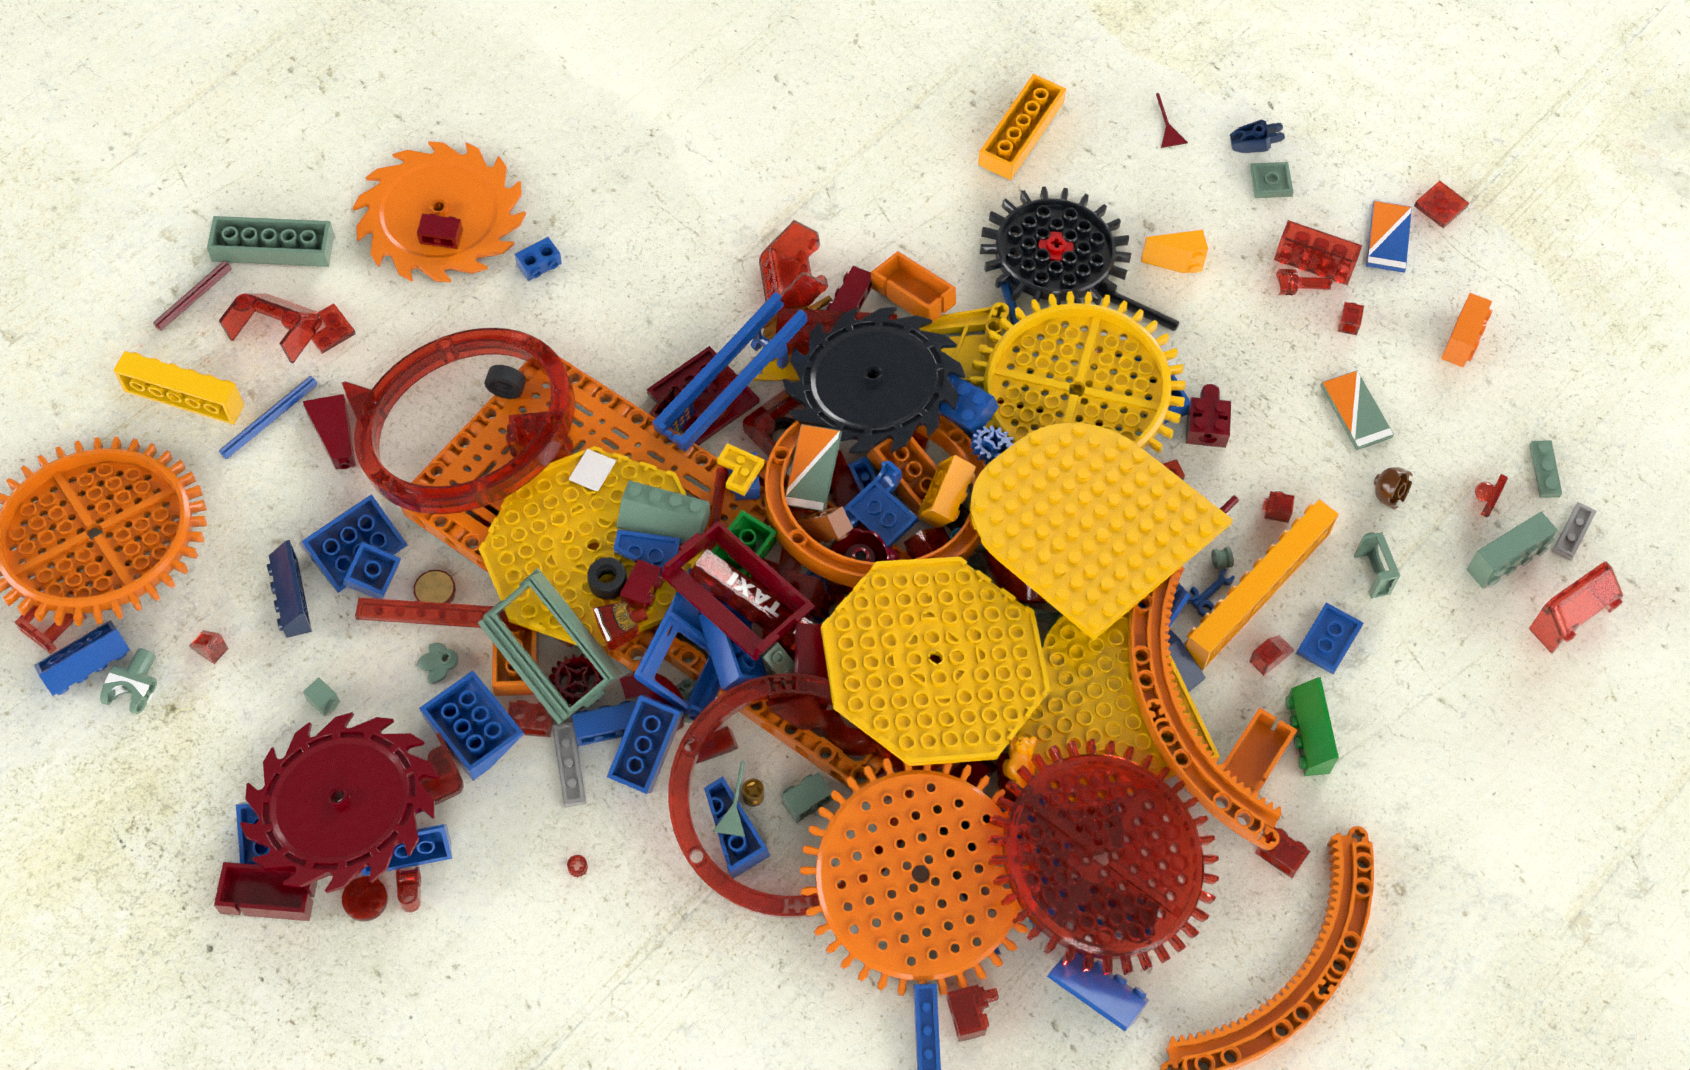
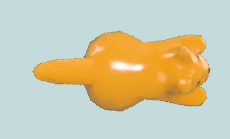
(1020, 754)

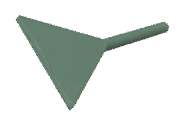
(731, 821)

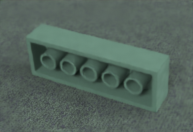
(270, 241)

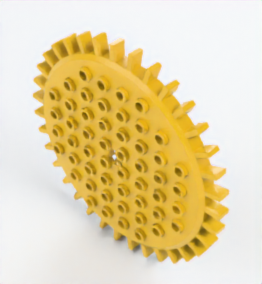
(1096, 319)

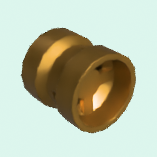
(751, 788)

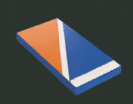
(1389, 236)

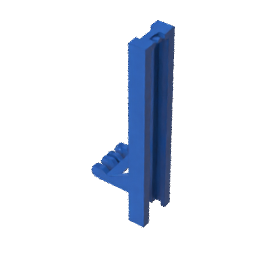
(771, 350)

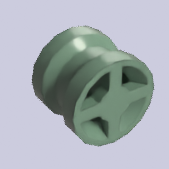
(1222, 558)

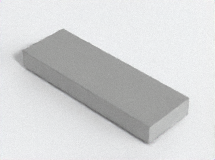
(1574, 531)

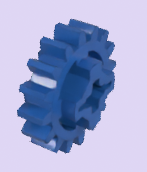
(990, 443)

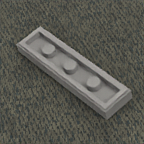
(569, 764)

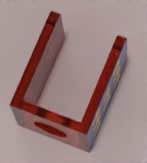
(668, 397)

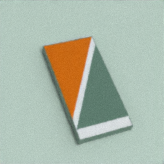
(1357, 410)
(813, 467)

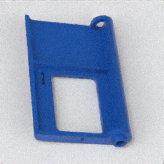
(681, 618)

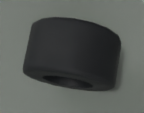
(602, 567)

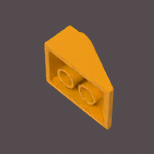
(1176, 251)

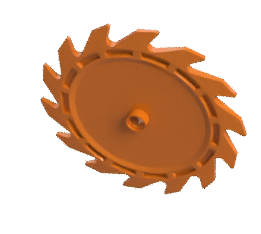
(443, 186)

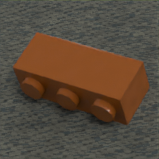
(826, 524)

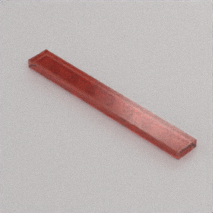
(426, 613)

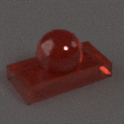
(1488, 492)

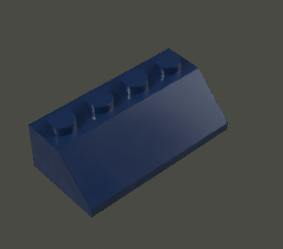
(289, 591)

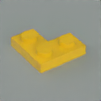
(744, 467)

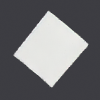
(592, 470)

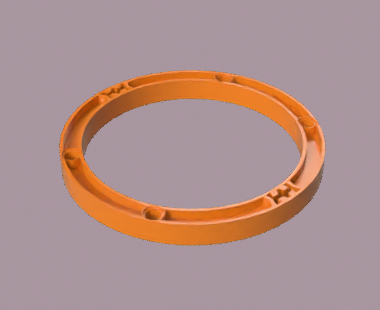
(834, 565)

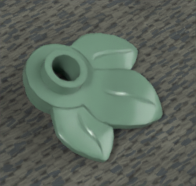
(435, 662)

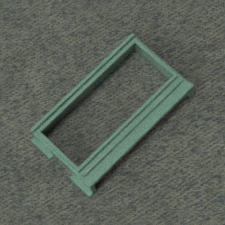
(527, 667)

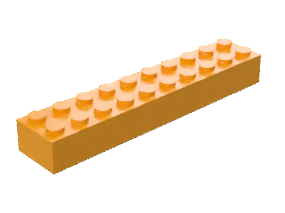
(1261, 583)

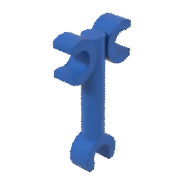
(1201, 601)

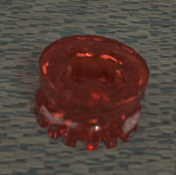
(572, 861)

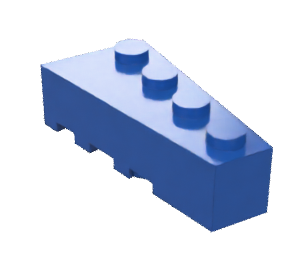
(739, 851)

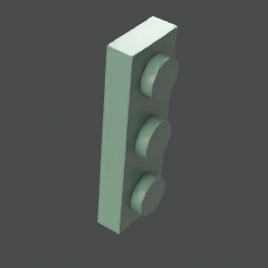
(1545, 469)

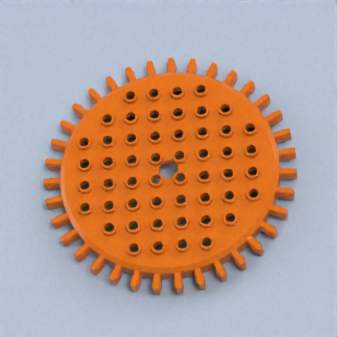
(104, 593)
(838, 846)

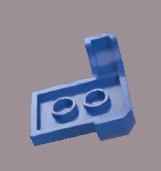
(879, 509)

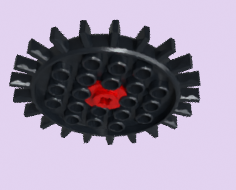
(1055, 248)

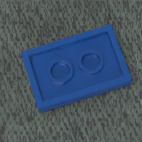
(1329, 638)

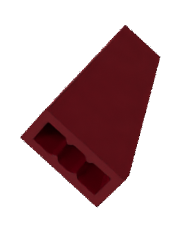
(332, 425)

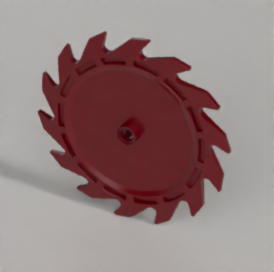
(341, 838)

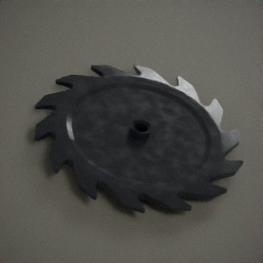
(874, 378)

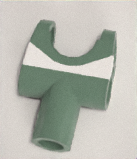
(131, 680)

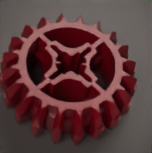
(568, 668)

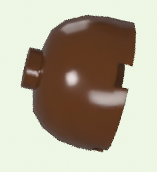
(1392, 486)

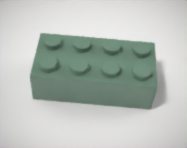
(1512, 550)

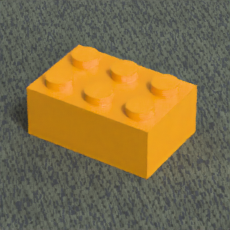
(946, 492)

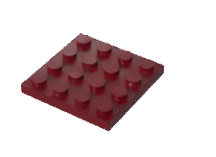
(685, 374)

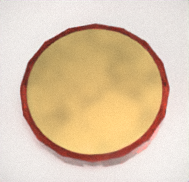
(435, 587)

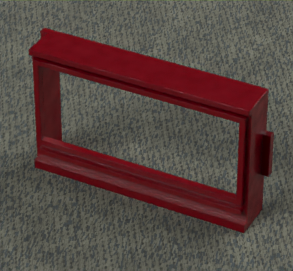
(715, 610)

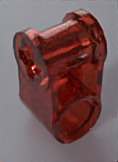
(409, 884)

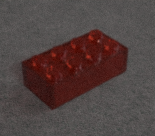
(1317, 252)

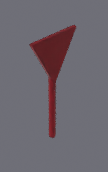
(1171, 136)

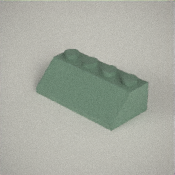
(662, 512)

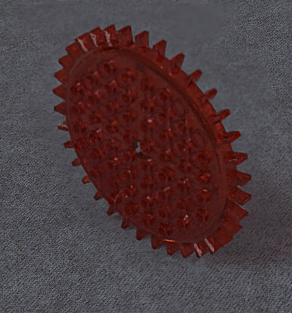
(1178, 832)

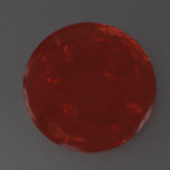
(364, 899)

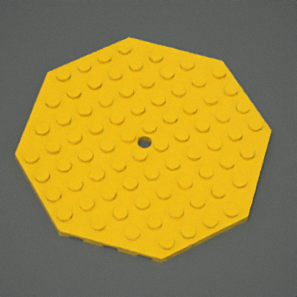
(550, 529)
(924, 710)

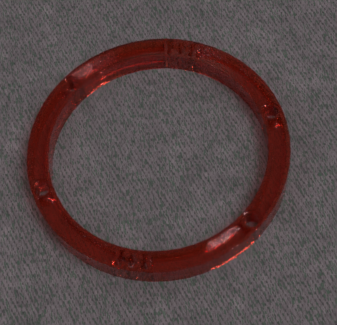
(496, 484)
(681, 776)

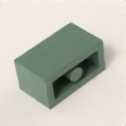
(806, 797)

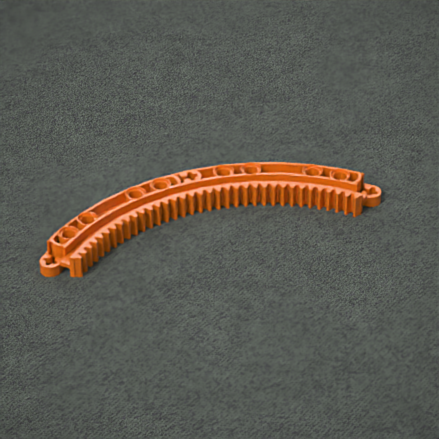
(1201, 774)
(1345, 920)

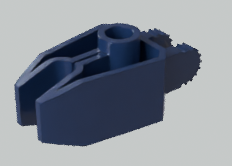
(1256, 137)

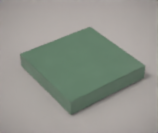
(1271, 180)

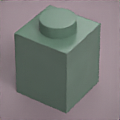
(321, 697)

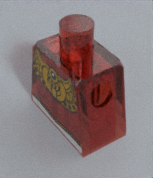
(618, 623)

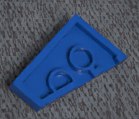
(646, 547)

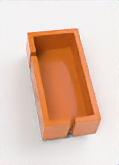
(913, 287)
(1258, 750)

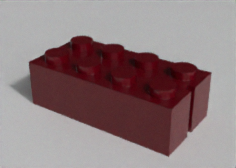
(262, 893)

